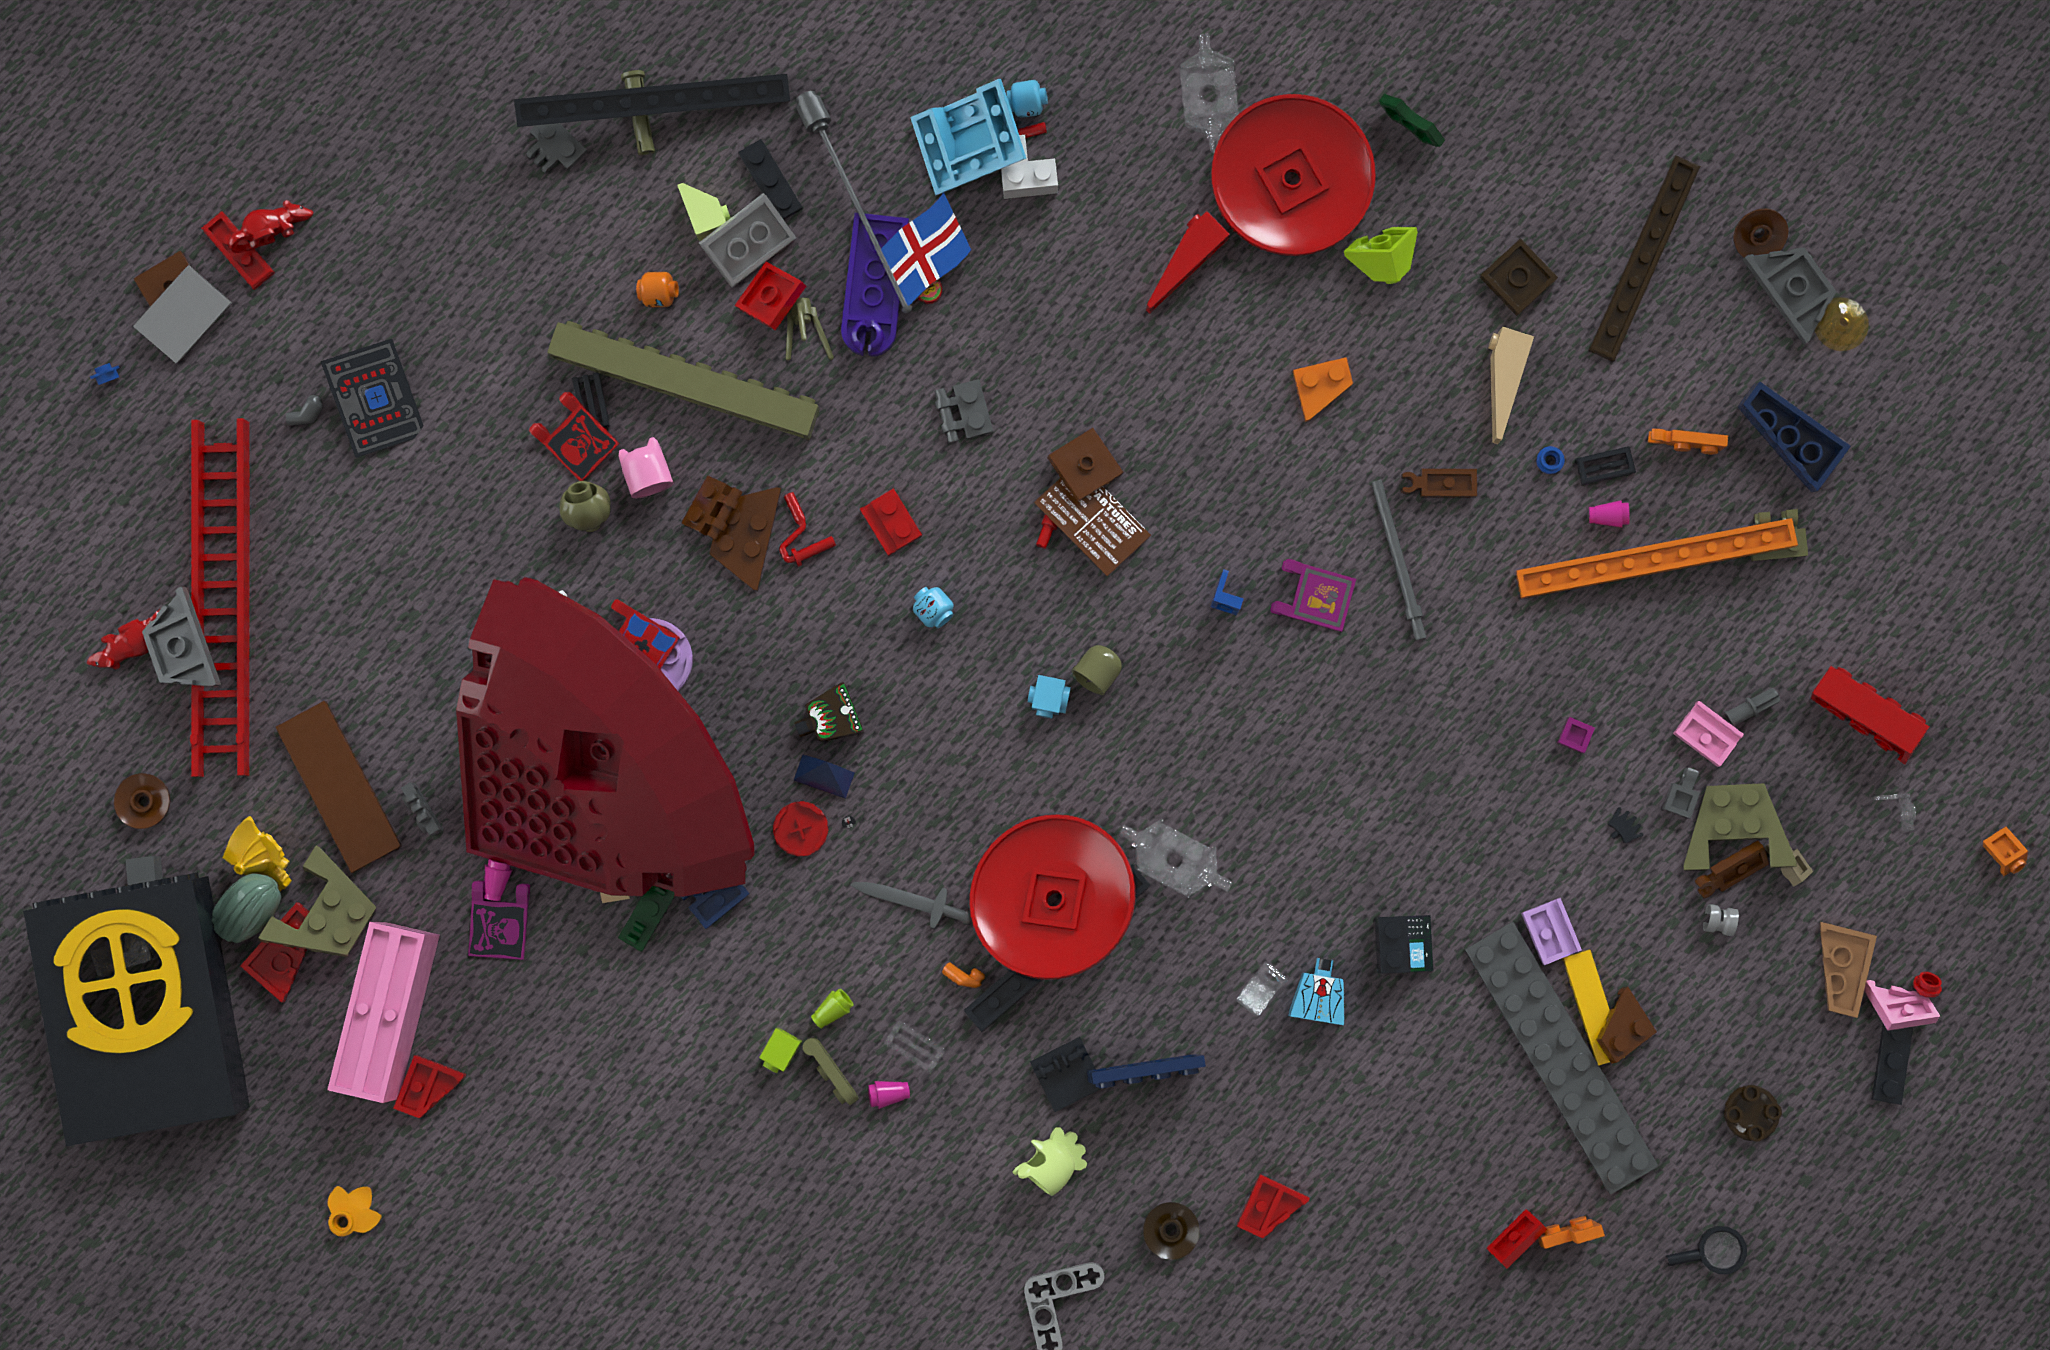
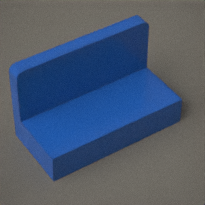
(1225, 601)

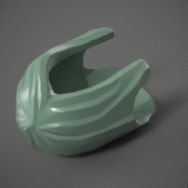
(246, 907)

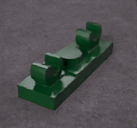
(646, 917)

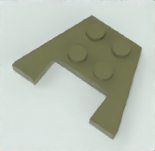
(1737, 814)
(333, 920)

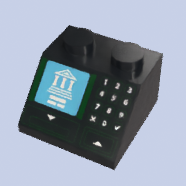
(1403, 944)

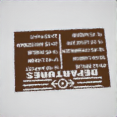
(1094, 524)

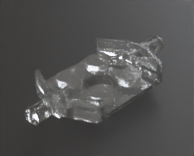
(1205, 72)
(1197, 860)

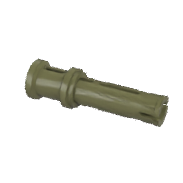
(641, 124)

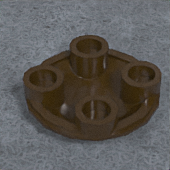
(1752, 1113)

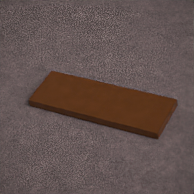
(338, 786)

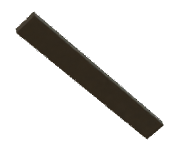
(1644, 258)

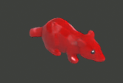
(263, 224)
(119, 647)

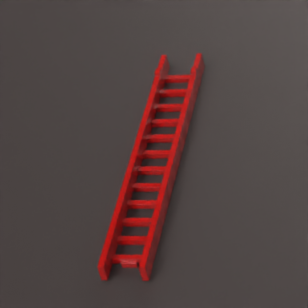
(198, 585)

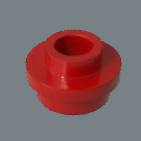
(1927, 984)

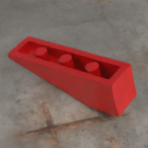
(1196, 247)

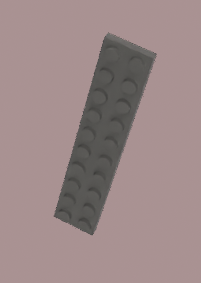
(1561, 1058)

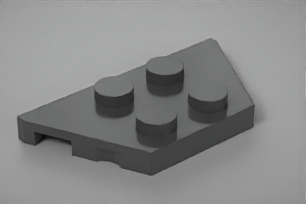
(1794, 287)
(179, 645)

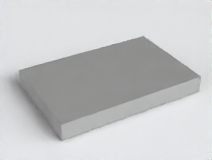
(747, 240)
(182, 314)

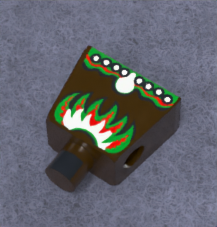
(831, 716)

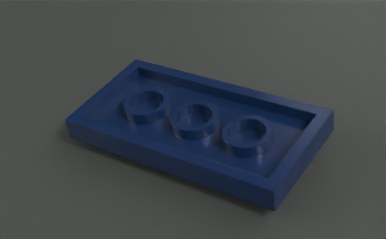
(1156, 1068)

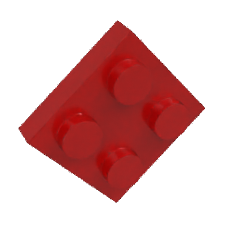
(770, 295)

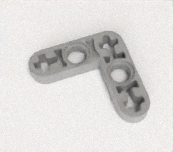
(1045, 1300)

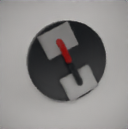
(848, 821)

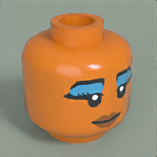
(657, 289)

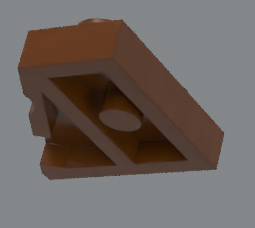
(1624, 1027)

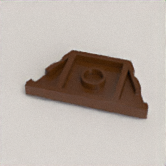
(747, 536)

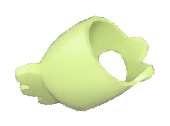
(1053, 1161)

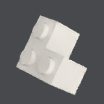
(1029, 177)

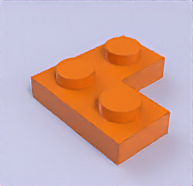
(1578, 1231)

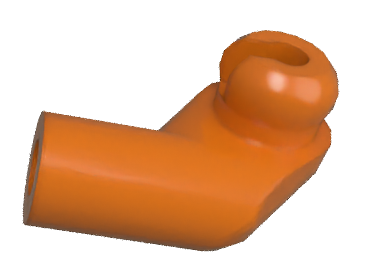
(961, 978)

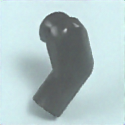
(308, 413)

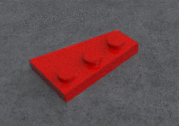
(276, 964)

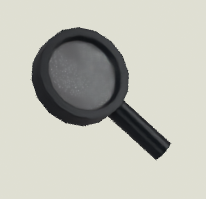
(1719, 1250)

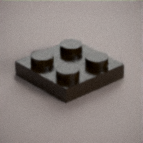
(1518, 277)

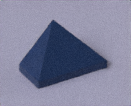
(824, 776)

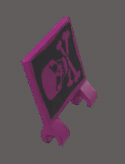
(498, 927)

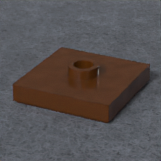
(160, 277)
(1085, 465)

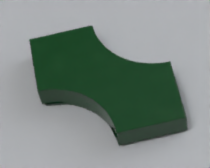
(1420, 127)

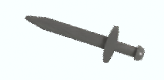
(936, 907)

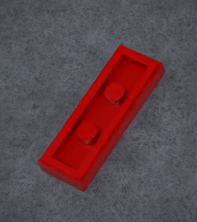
(249, 263)

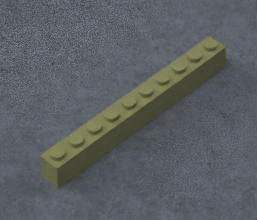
(684, 381)

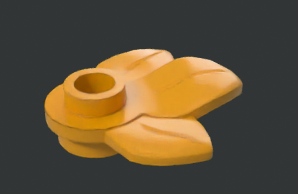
(355, 1208)

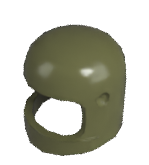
(1100, 667)

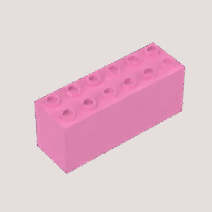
(383, 1012)

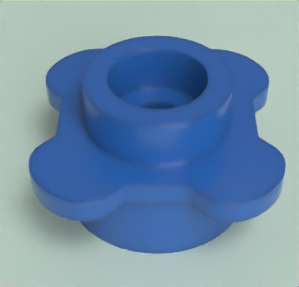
(105, 373)

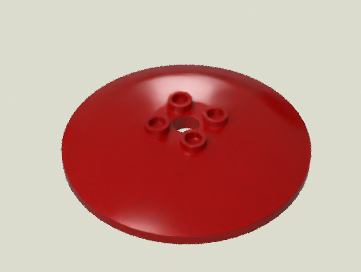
(1298, 137)
(1028, 867)

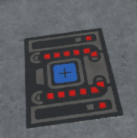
(387, 410)

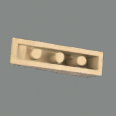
(1507, 366)

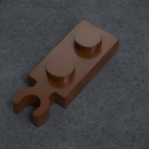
(1443, 483)
(1733, 869)

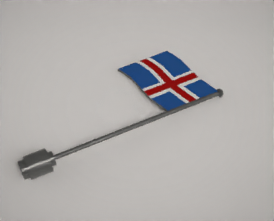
(918, 251)

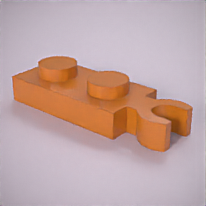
(1686, 440)

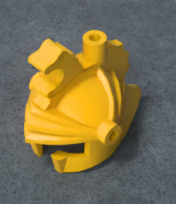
(256, 853)

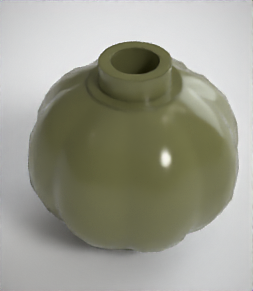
(585, 506)

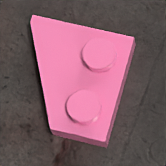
(1901, 1007)

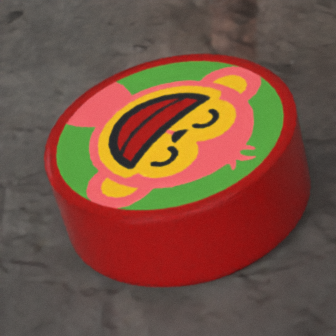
(932, 293)

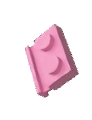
(1708, 733)

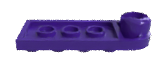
(869, 294)

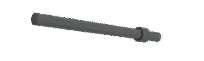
(1412, 611)

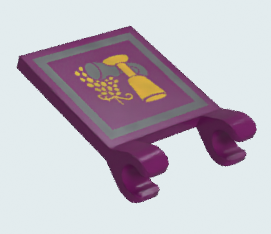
(1319, 596)

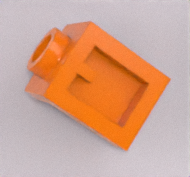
(2006, 851)

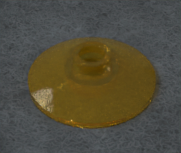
(1835, 335)

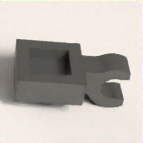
(1681, 798)

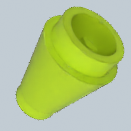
(833, 1007)

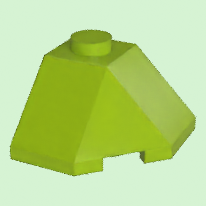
(1385, 256)

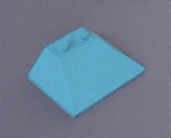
(968, 138)

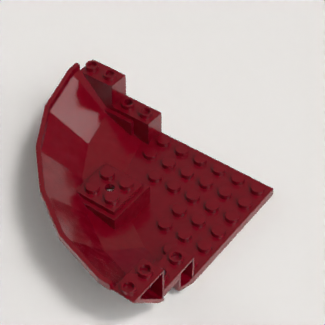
(534, 768)

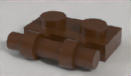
(712, 508)

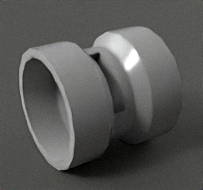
(1721, 920)

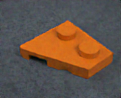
(1321, 384)

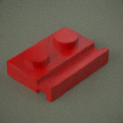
(891, 522)

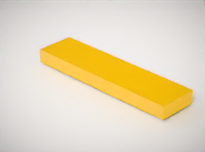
(1589, 998)

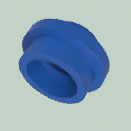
(1554, 452)

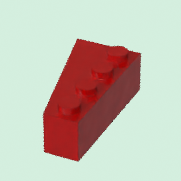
(1870, 713)

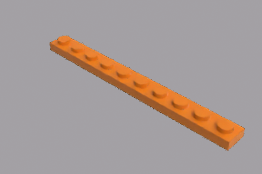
(1656, 558)

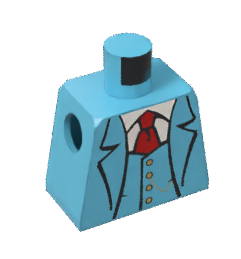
(1319, 995)

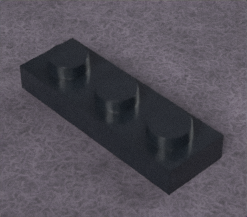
(770, 179)
(1892, 1065)

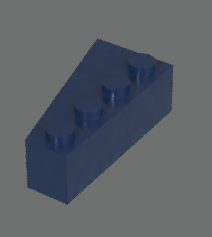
(1796, 437)

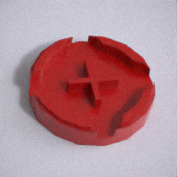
(800, 828)

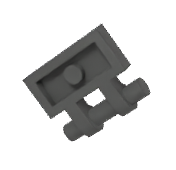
(972, 409)

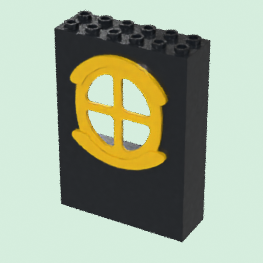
(149, 1075)

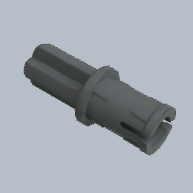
(1752, 707)

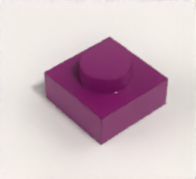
(1576, 735)

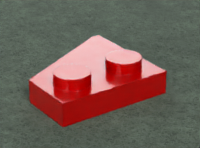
(425, 1086)
(1269, 1206)

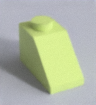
(704, 210)

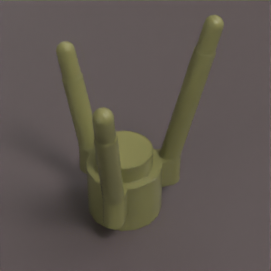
(800, 315)

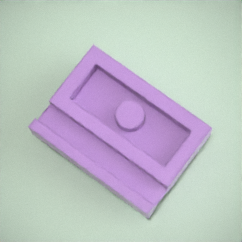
(1551, 931)

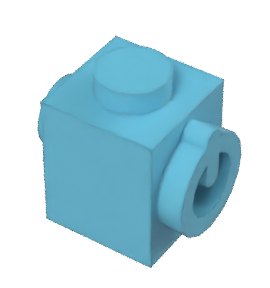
(1049, 696)

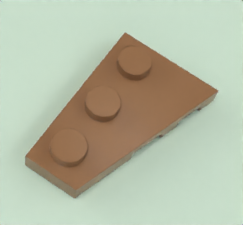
(1846, 967)

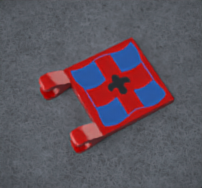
(646, 634)

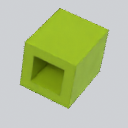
(780, 1050)

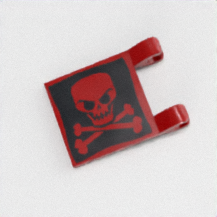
(579, 441)

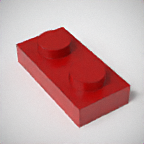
(1516, 1238)

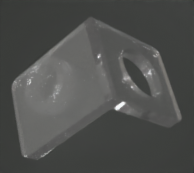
(1907, 809)
(1261, 989)

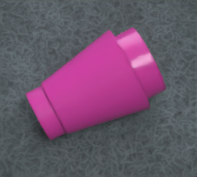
(1610, 514)
(496, 879)
(887, 1093)

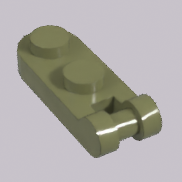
(829, 1070)

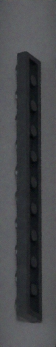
(651, 100)

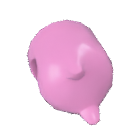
(645, 470)

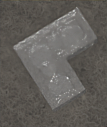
(135, 952)

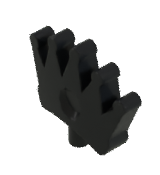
(1624, 827)

